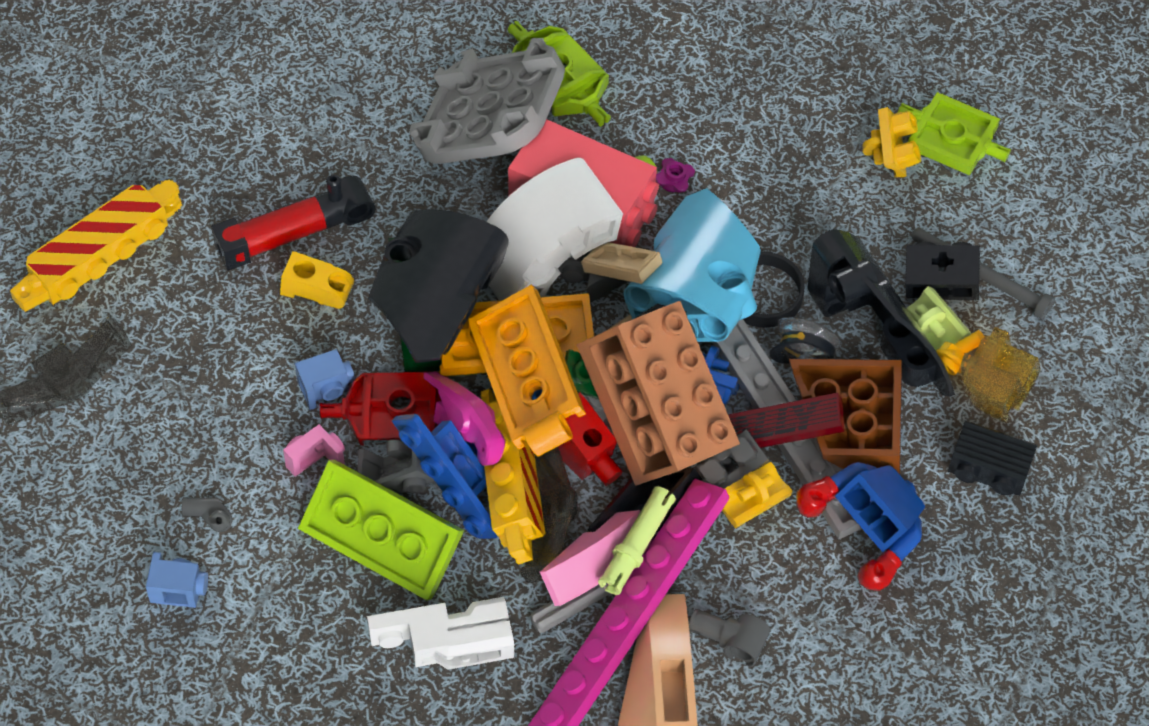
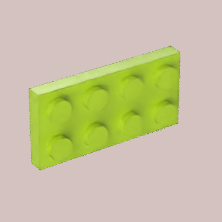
(381, 529)

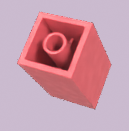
(624, 177)

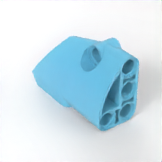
(705, 266)

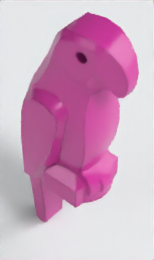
(470, 416)

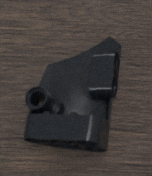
(848, 278)
(437, 283)

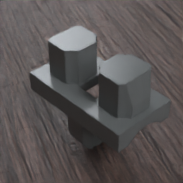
(747, 456)

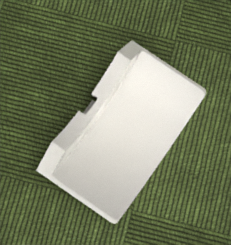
(549, 221)

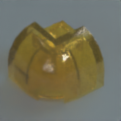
(998, 375)

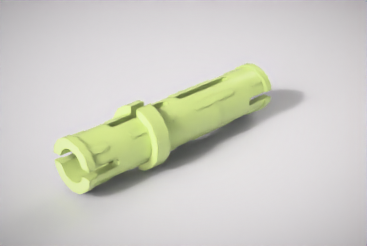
(629, 552)

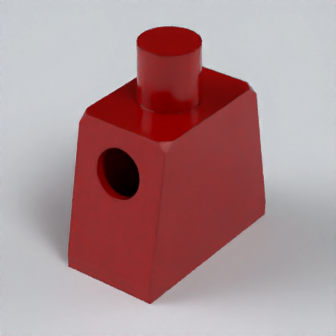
(590, 446)

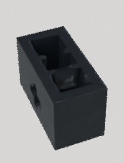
(956, 283)

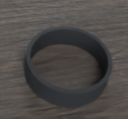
(793, 271)

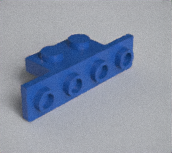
(452, 466)

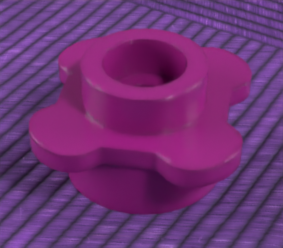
(672, 182)

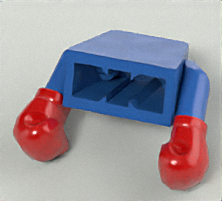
(882, 507)

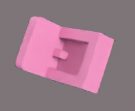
(311, 447)

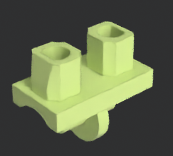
(937, 319)

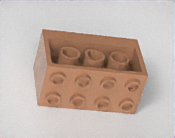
(658, 393)

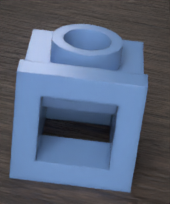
(323, 377)
(175, 582)

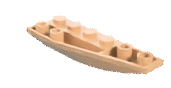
(661, 671)

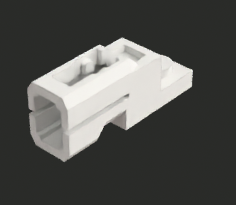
(450, 640)

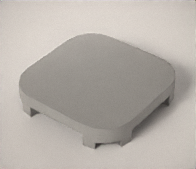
(489, 104)

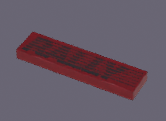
(792, 420)

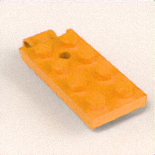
(568, 316)
(522, 358)

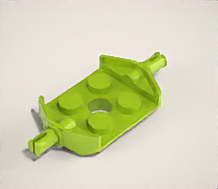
(583, 77)

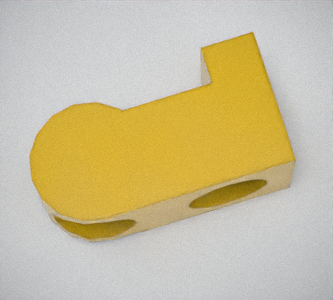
(316, 281)

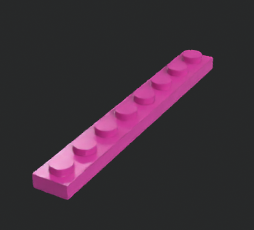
(632, 607)

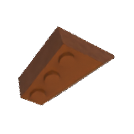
(870, 408)

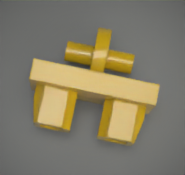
(887, 143)
(755, 494)

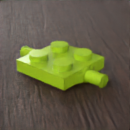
(955, 133)

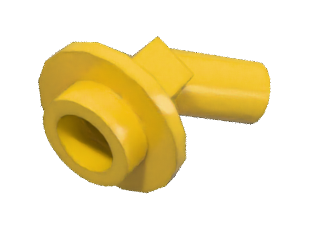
(952, 354)

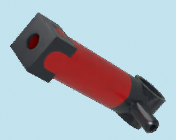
(344, 202)

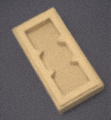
(622, 262)

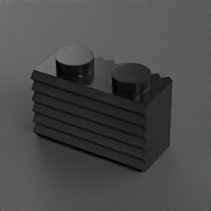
(992, 459)

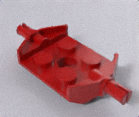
(370, 401)

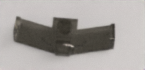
(65, 375)
(558, 509)

